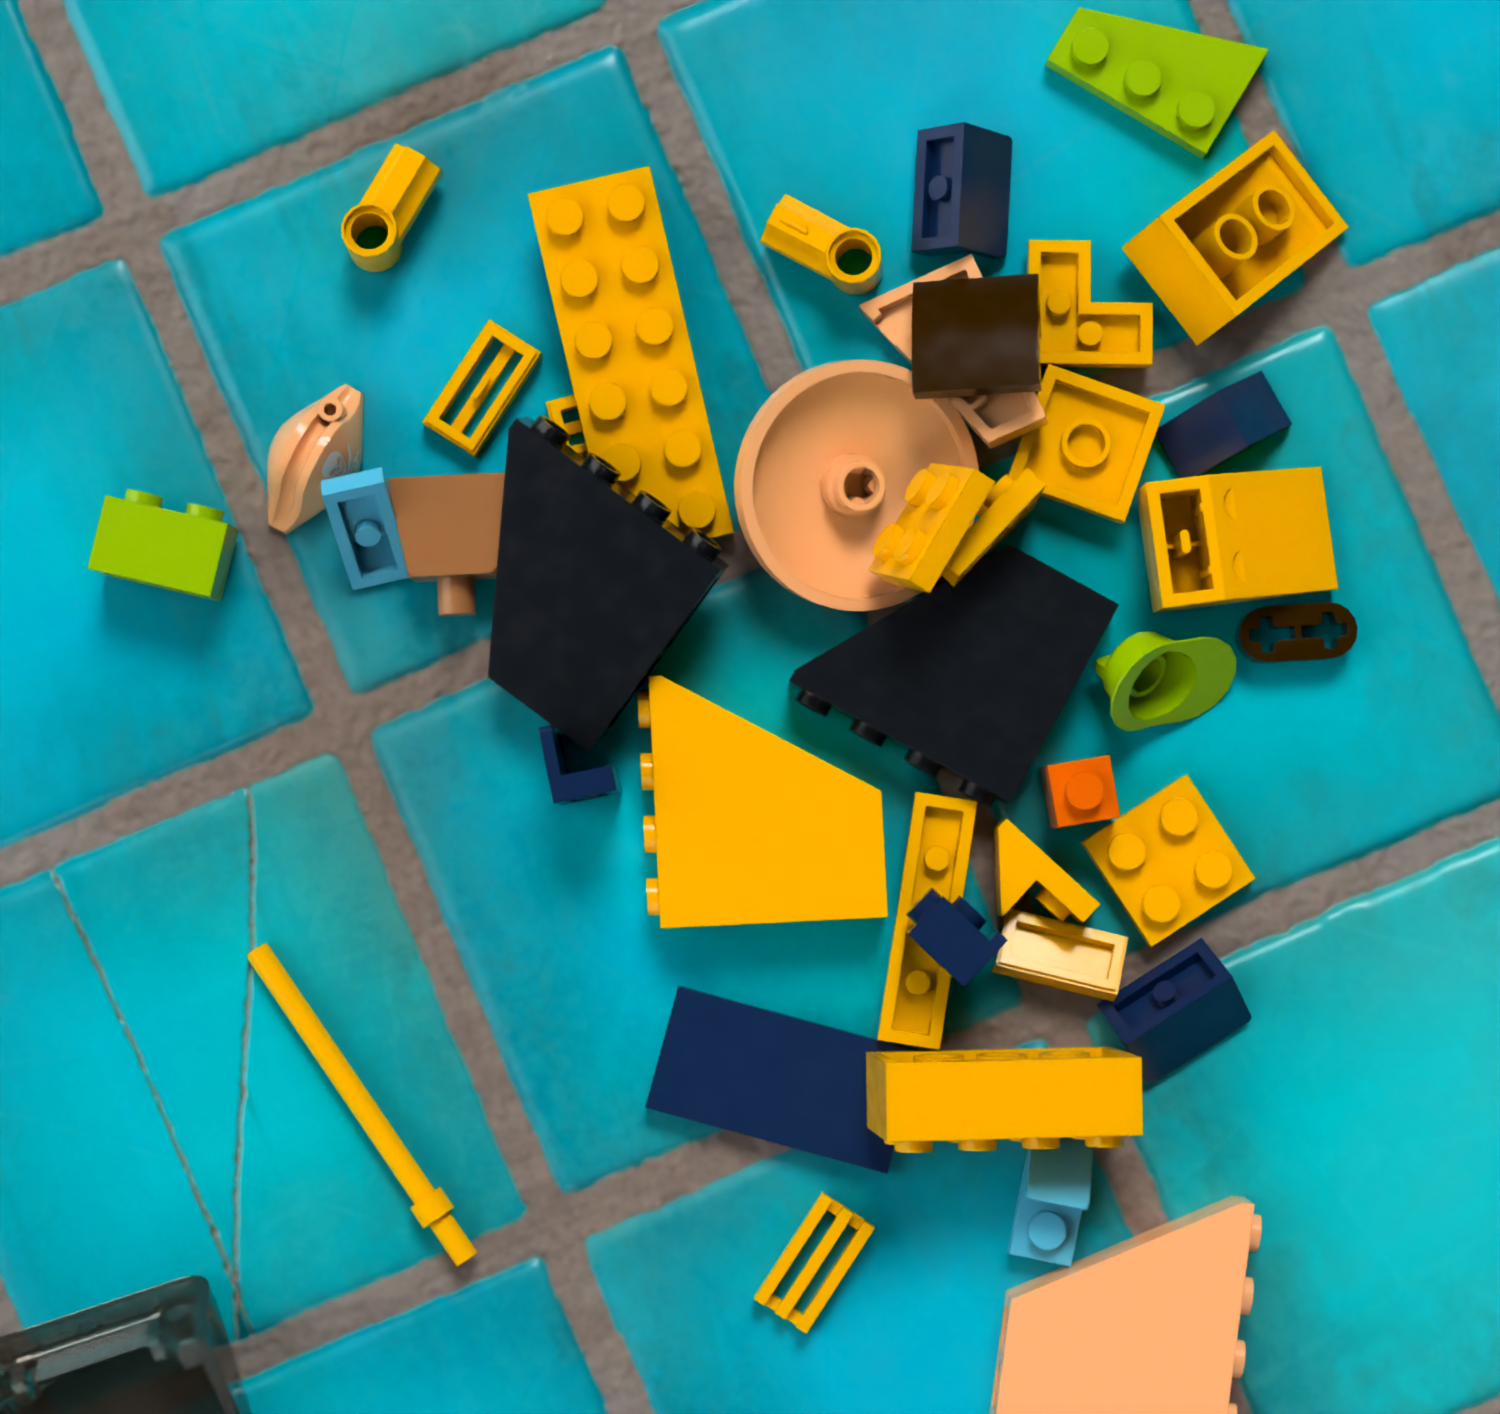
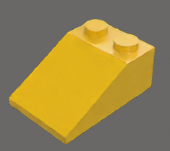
(1234, 237)

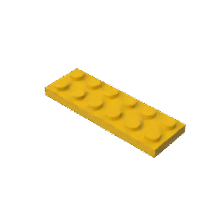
(630, 343)

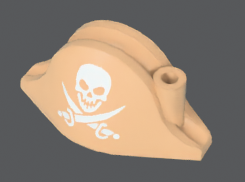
(309, 448)

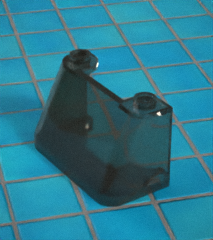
(126, 1356)

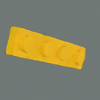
(935, 859)

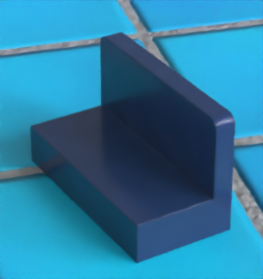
(961, 191)
(574, 786)
(1176, 1010)

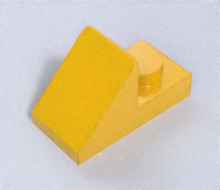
(1023, 863)

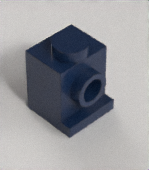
(952, 935)

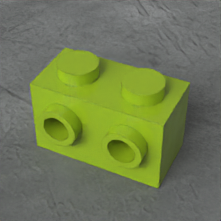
(163, 546)

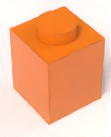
(1080, 791)

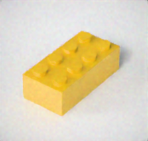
(1004, 1095)

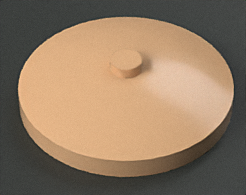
(832, 471)

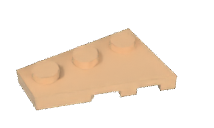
(992, 416)

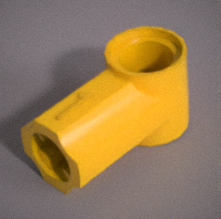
(390, 203)
(819, 242)

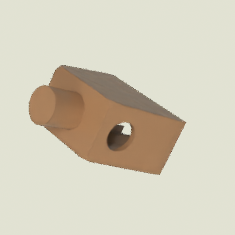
(450, 533)

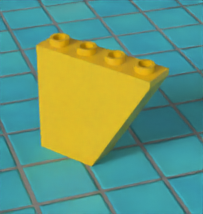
(751, 822)

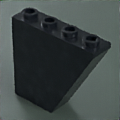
(586, 583)
(966, 671)

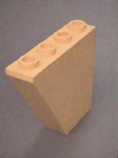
(1134, 1323)

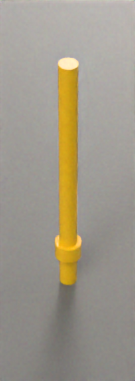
(430, 1204)

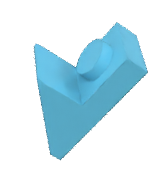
(365, 527)
(1051, 1202)

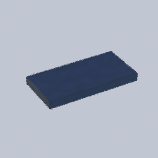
(769, 1077)

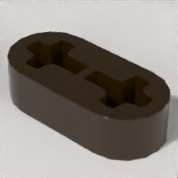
(1296, 648)

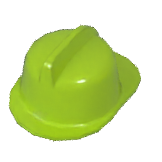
(1164, 679)

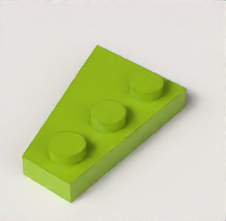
(1157, 73)

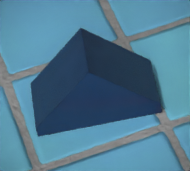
(1222, 426)

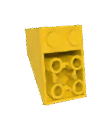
(1236, 538)

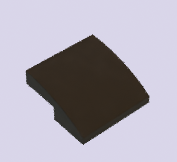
(976, 336)

